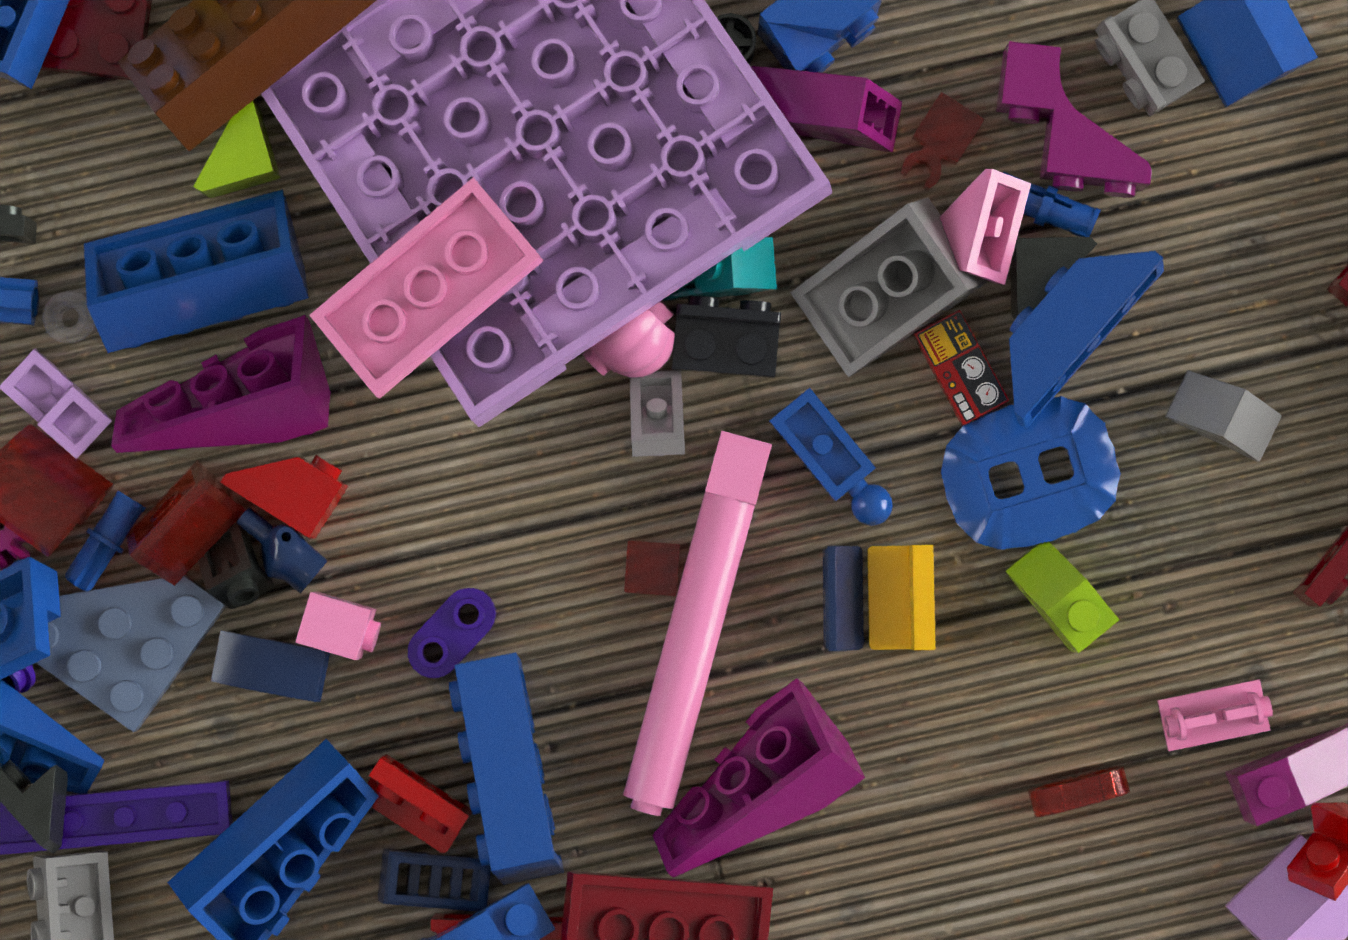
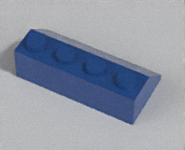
(194, 271)

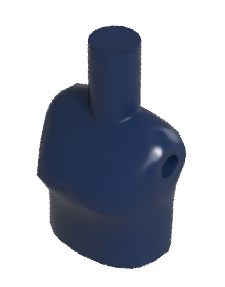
(283, 551)

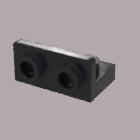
(726, 338)

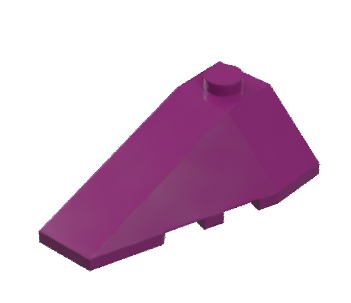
(252, 397)
(774, 776)

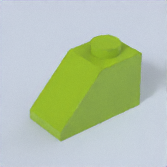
(1062, 596)

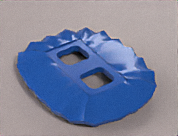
(1042, 509)

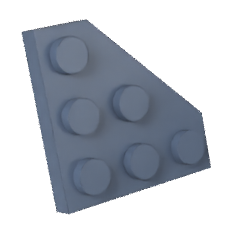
(129, 642)

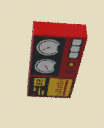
(960, 367)

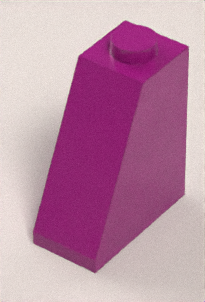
(834, 106)

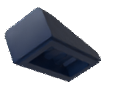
(389, 878)

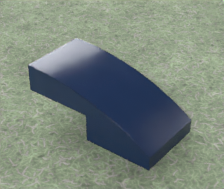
(270, 666)

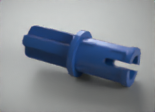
(104, 541)

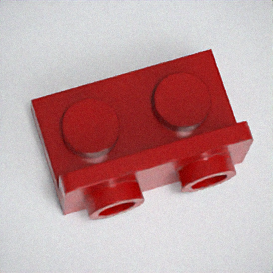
(417, 804)

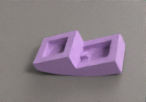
(55, 403)

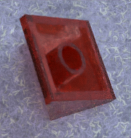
(183, 524)

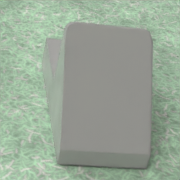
(657, 414)

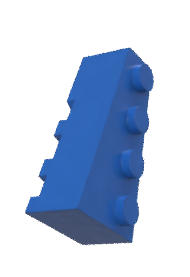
(505, 769)
(275, 849)

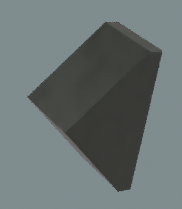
(1037, 261)

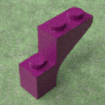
(1074, 146)

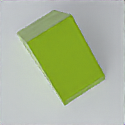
(240, 156)

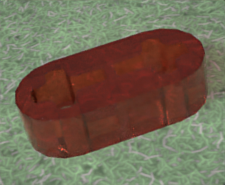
(1079, 791)

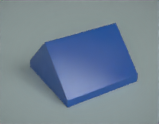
(1245, 44)

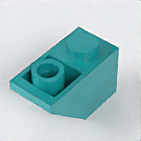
(735, 275)

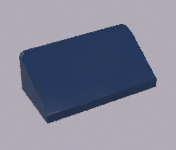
(843, 598)

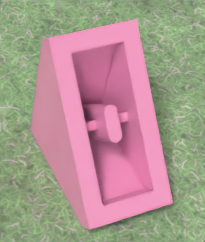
(986, 224)

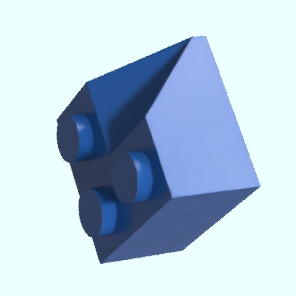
(809, 31)

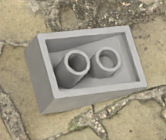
(885, 287)

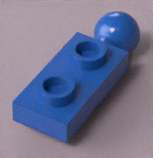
(832, 457)

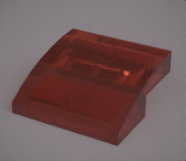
(45, 489)

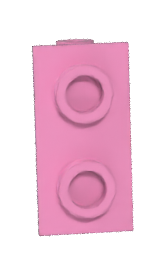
(1215, 715)

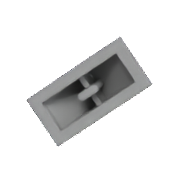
(1224, 414)

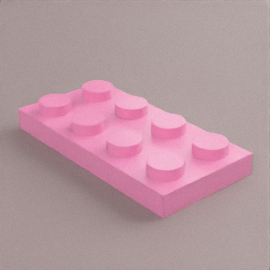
(426, 288)

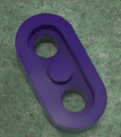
(451, 632)

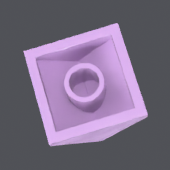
(1285, 911)

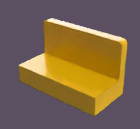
(901, 597)

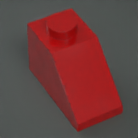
(292, 491)

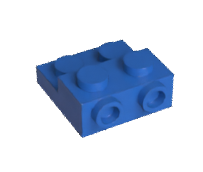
(26, 607)

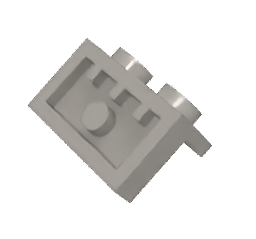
(1148, 56)
(71, 897)

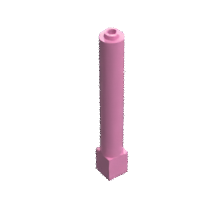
(696, 622)

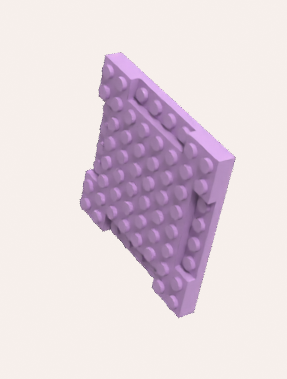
(599, 128)

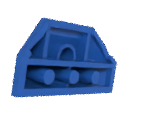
(1072, 323)

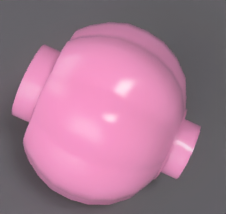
(637, 346)

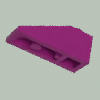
(1291, 777)

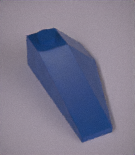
(39, 742)

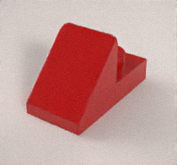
(1324, 857)

